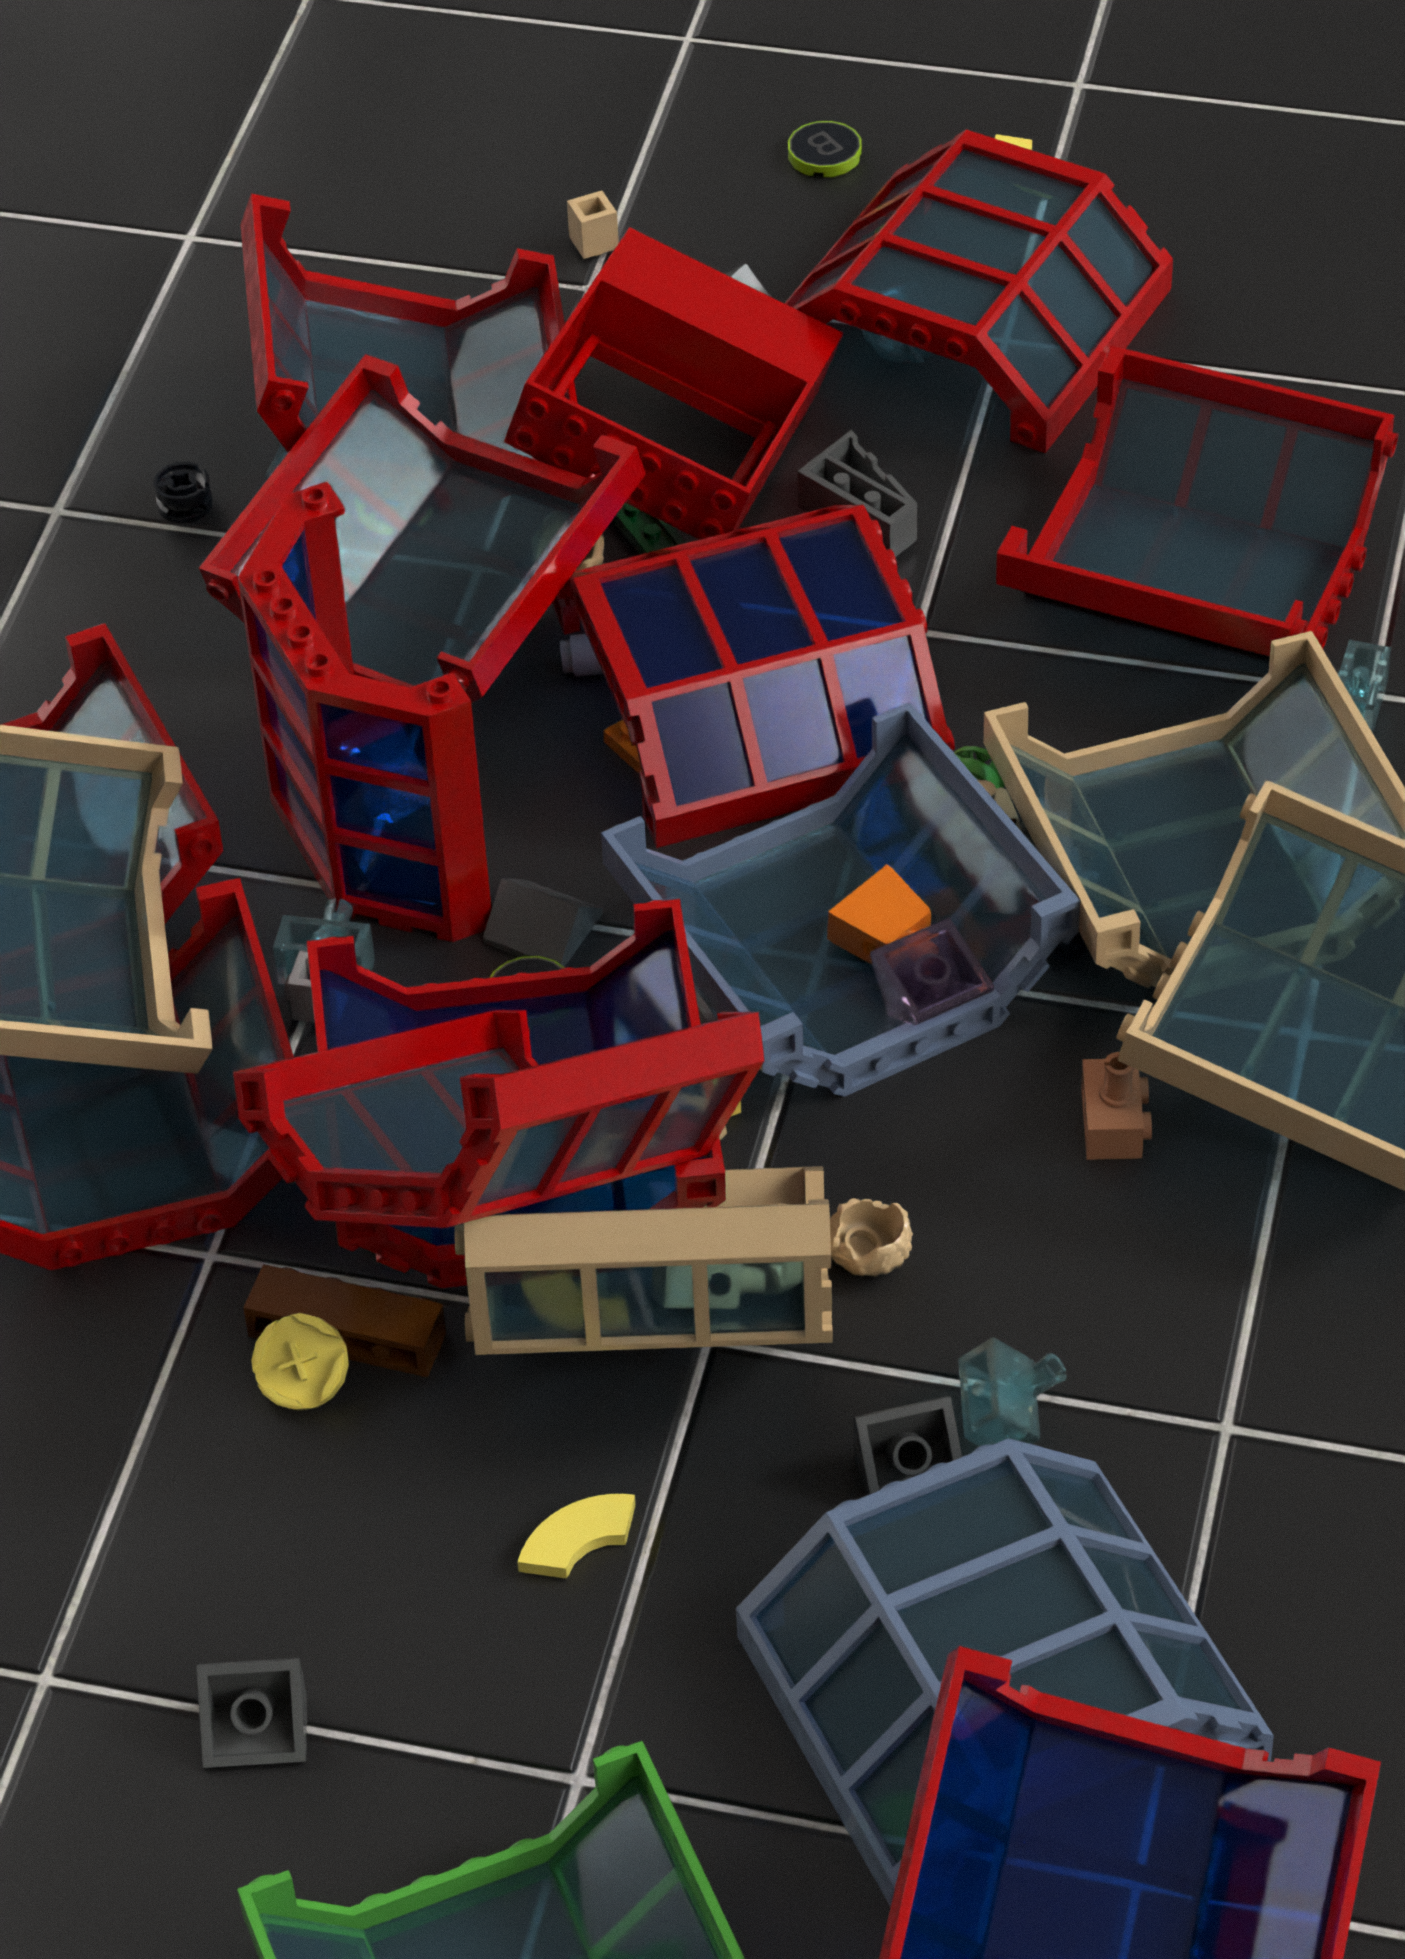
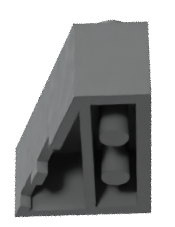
(851, 477)

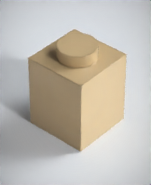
(592, 224)

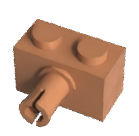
(1113, 1109)

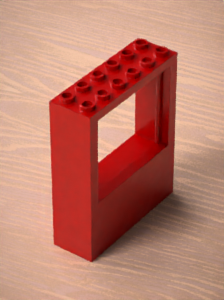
(697, 342)

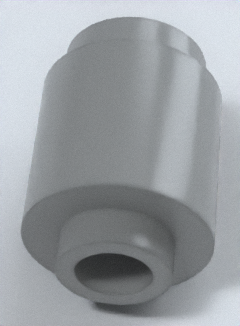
(579, 656)

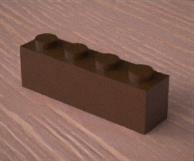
(373, 1323)

